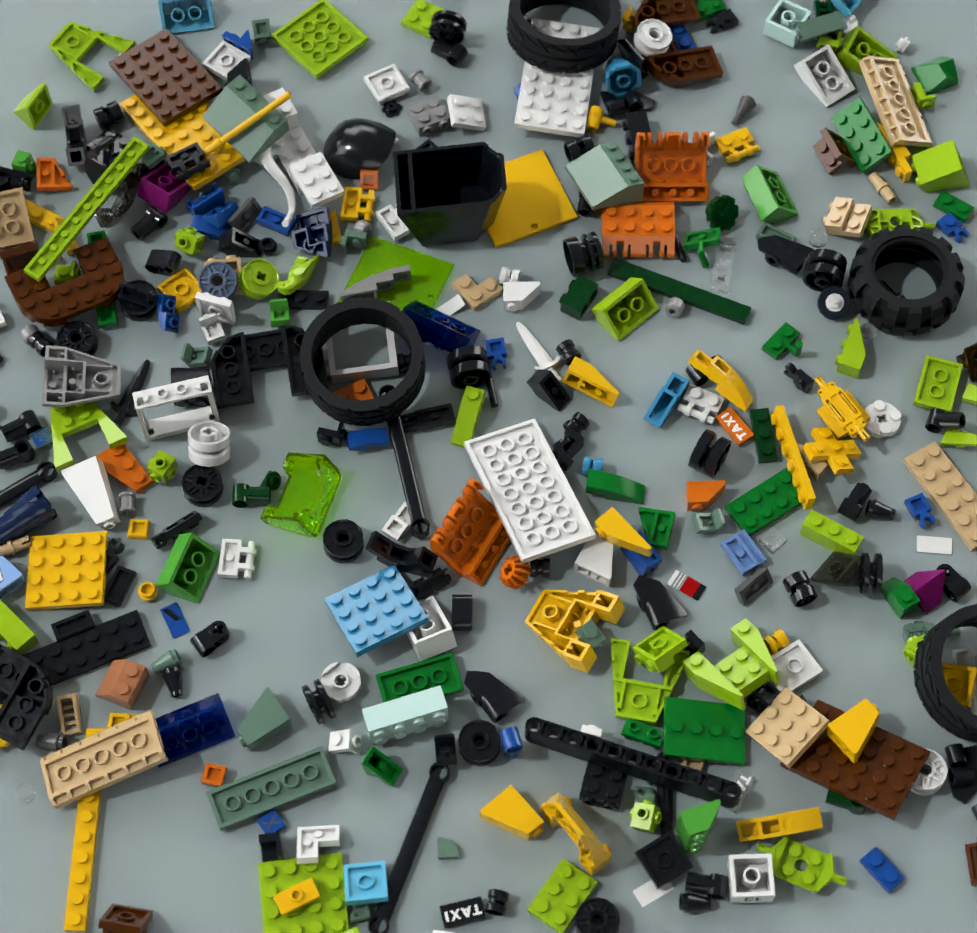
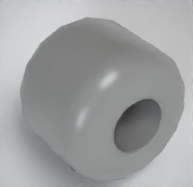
(364, 226)
(674, 307)
(27, 331)

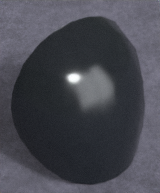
(358, 146)

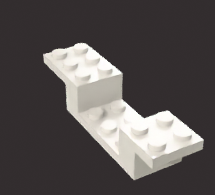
(304, 166)

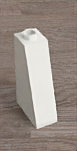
(94, 491)

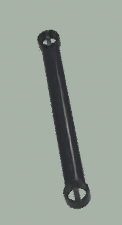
(406, 472)
(27, 482)
(409, 847)

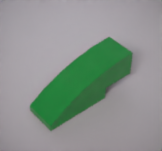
(614, 487)

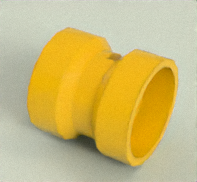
(776, 642)

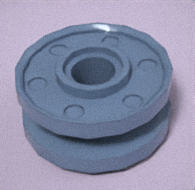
(215, 270)

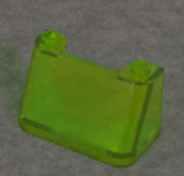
(306, 495)

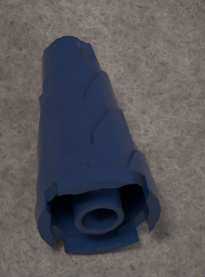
(26, 514)

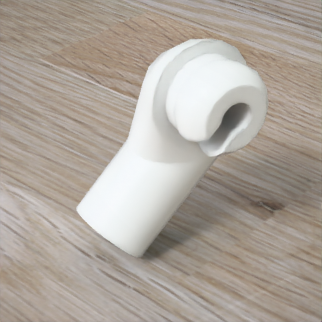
(852, 22)

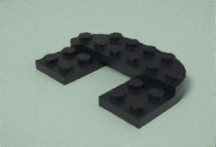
(256, 352)
(27, 699)

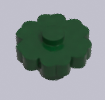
(722, 212)

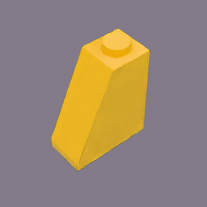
(854, 729)
(513, 814)

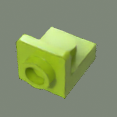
(834, 44)
(923, 101)
(66, 272)

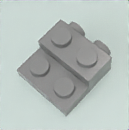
(429, 115)

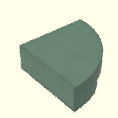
(644, 793)
(446, 849)
(360, 913)

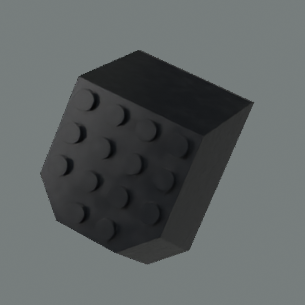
(449, 191)

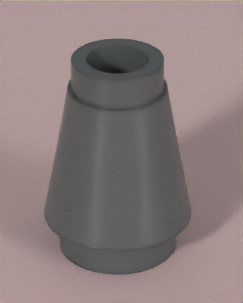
(52, 741)

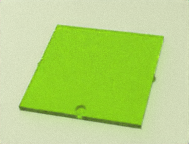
(427, 272)

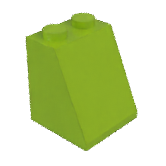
(940, 168)

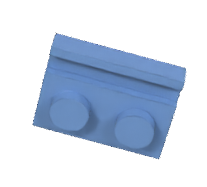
(743, 552)

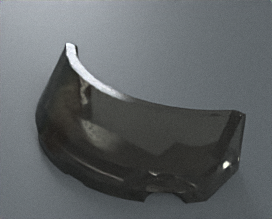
(129, 187)

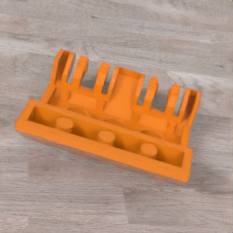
(672, 166)
(639, 226)
(471, 535)

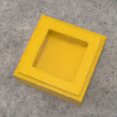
(138, 529)

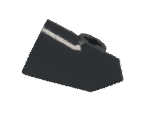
(632, 55)
(630, 102)
(784, 253)
(657, 602)
(491, 694)
(962, 771)

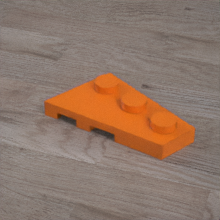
(125, 468)

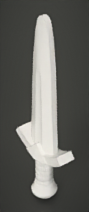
(538, 352)

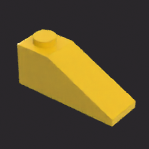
(590, 382)
(621, 533)

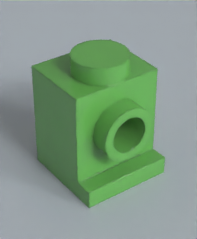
(24, 162)

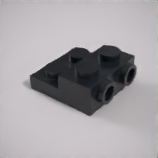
(602, 787)

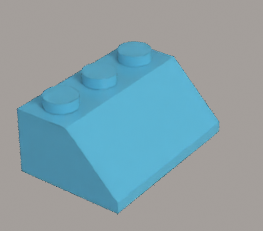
(186, 15)

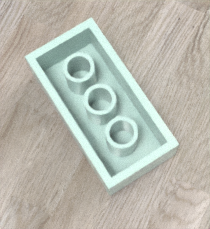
(406, 715)

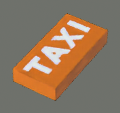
(734, 426)

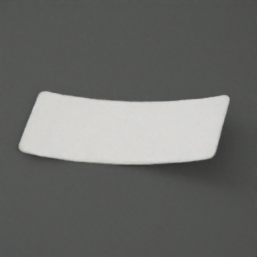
(452, 305)

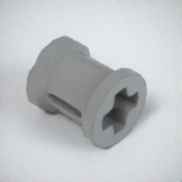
(420, 80)
(127, 503)

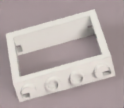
(365, 372)
(171, 393)

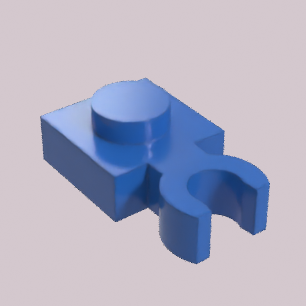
(952, 226)
(497, 351)
(919, 507)

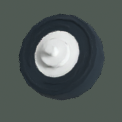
(834, 302)

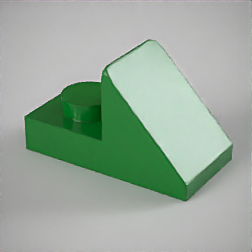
(381, 766)

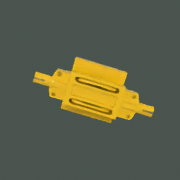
(841, 411)

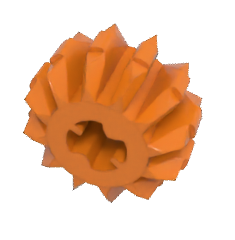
(514, 573)

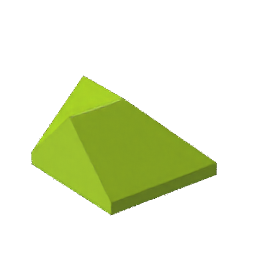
(34, 106)

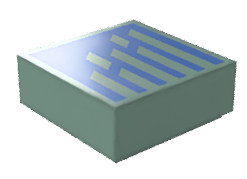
(41, 438)

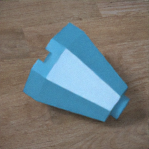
(621, 76)

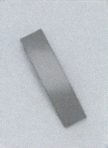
(377, 283)

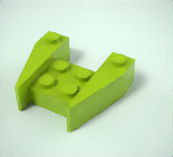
(739, 672)

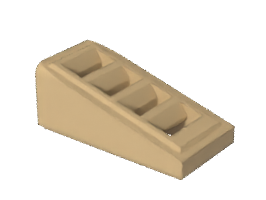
(815, 469)
(76, 706)

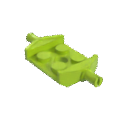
(881, 219)
(818, 865)

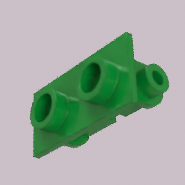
(639, 731)

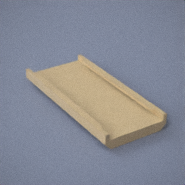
(895, 102)
(103, 759)

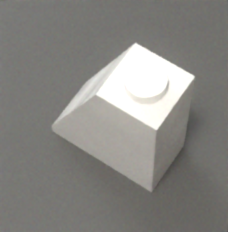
(596, 560)

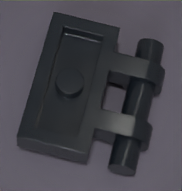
(186, 157)

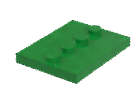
(703, 731)

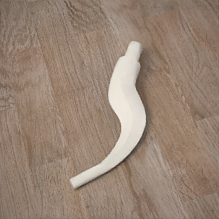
(273, 169)

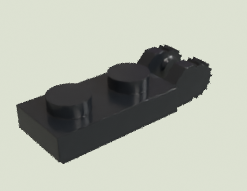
(429, 418)

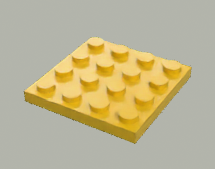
(66, 571)

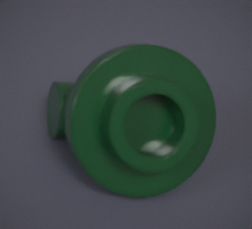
(271, 480)

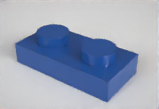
(681, 38)
(273, 220)
(882, 870)

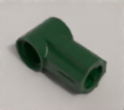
(245, 495)
(843, 802)

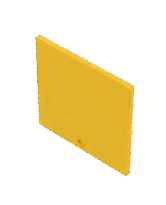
(531, 201)

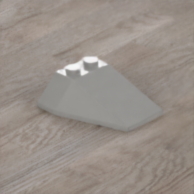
(78, 378)

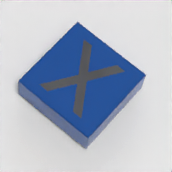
(271, 822)

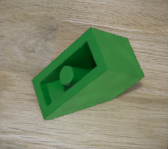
(900, 597)

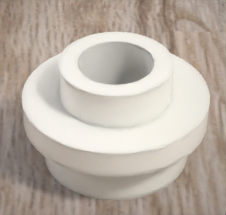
(902, 44)

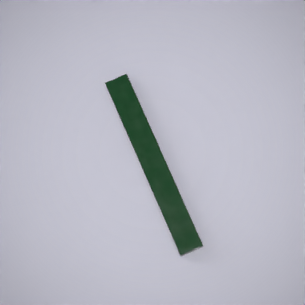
(689, 294)

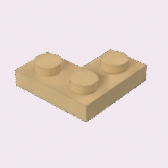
(475, 294)

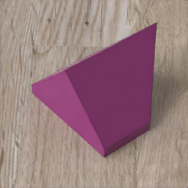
(928, 588)

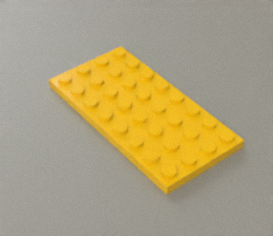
(183, 133)

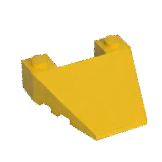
(562, 612)
(592, 853)

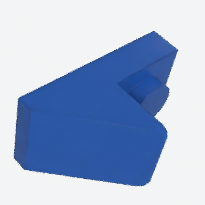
(242, 43)

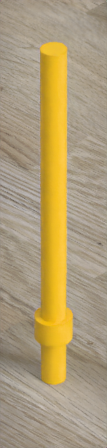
(219, 142)

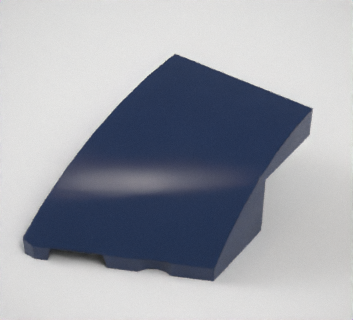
(314, 232)

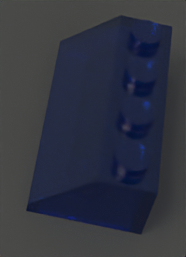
(439, 328)
(194, 728)

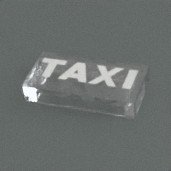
(746, 781)

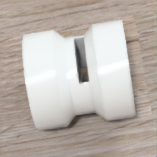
(508, 275)

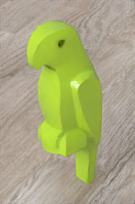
(298, 274)

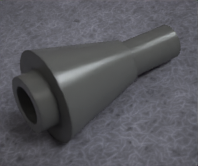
(745, 105)

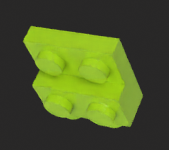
(658, 649)

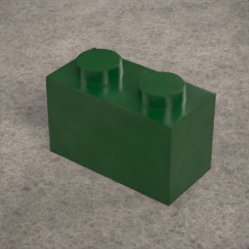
(579, 297)

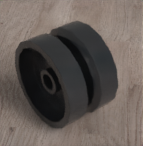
(824, 269)
(468, 367)
(710, 453)

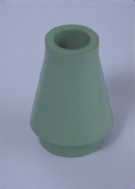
(169, 659)

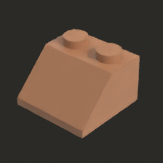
(123, 683)

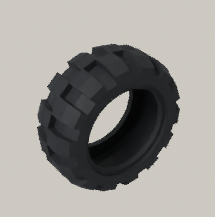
(911, 247)

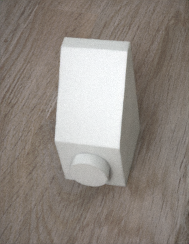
(519, 294)

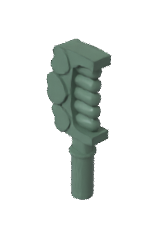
(920, 628)

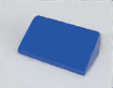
(221, 213)

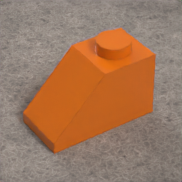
(703, 494)

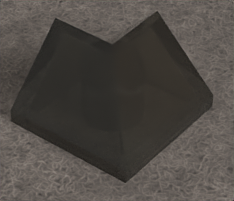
(839, 570)

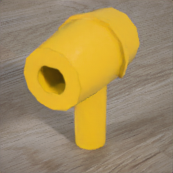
(595, 118)

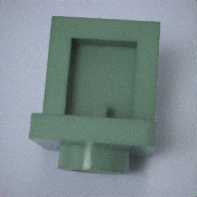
(261, 31)
(196, 356)
(708, 522)
(591, 635)

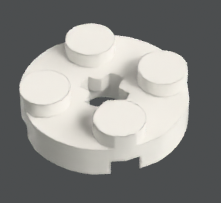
(887, 411)
(349, 689)

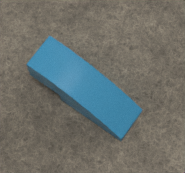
(667, 400)

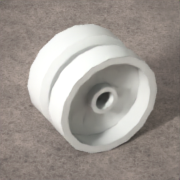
(209, 443)

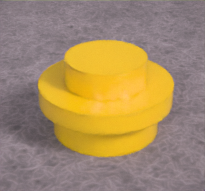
(147, 591)

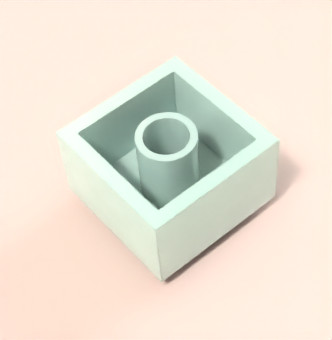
(783, 21)

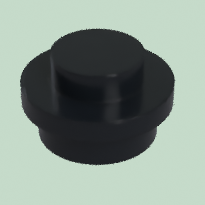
(267, 246)

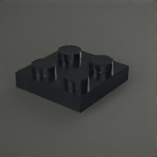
(664, 859)

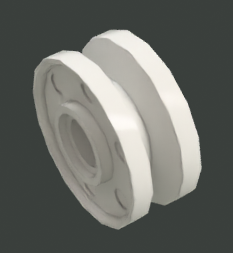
(652, 37)
(937, 775)

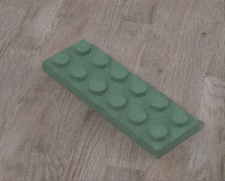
(271, 788)

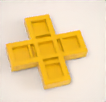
(830, 450)

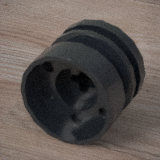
(587, 253)

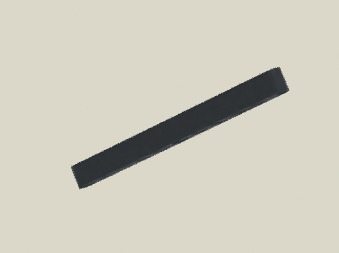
(638, 769)

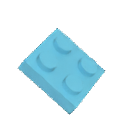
(365, 883)

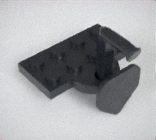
(107, 148)

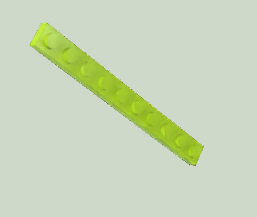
(85, 209)

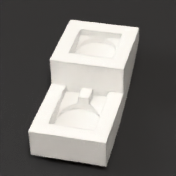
(398, 523)

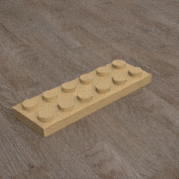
(947, 490)

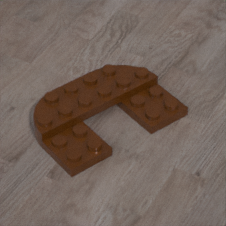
(674, 66)
(69, 299)

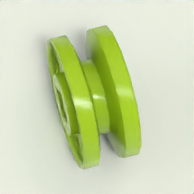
(255, 270)

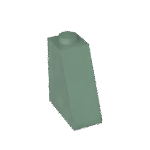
(819, 26)
(263, 721)

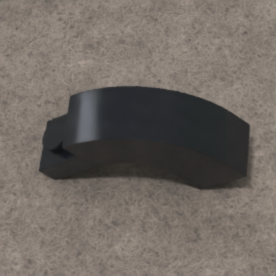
(75, 135)
(406, 559)

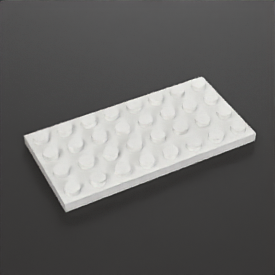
(555, 100)
(529, 491)

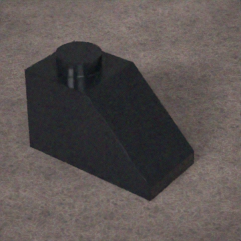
(239, 244)
(548, 389)

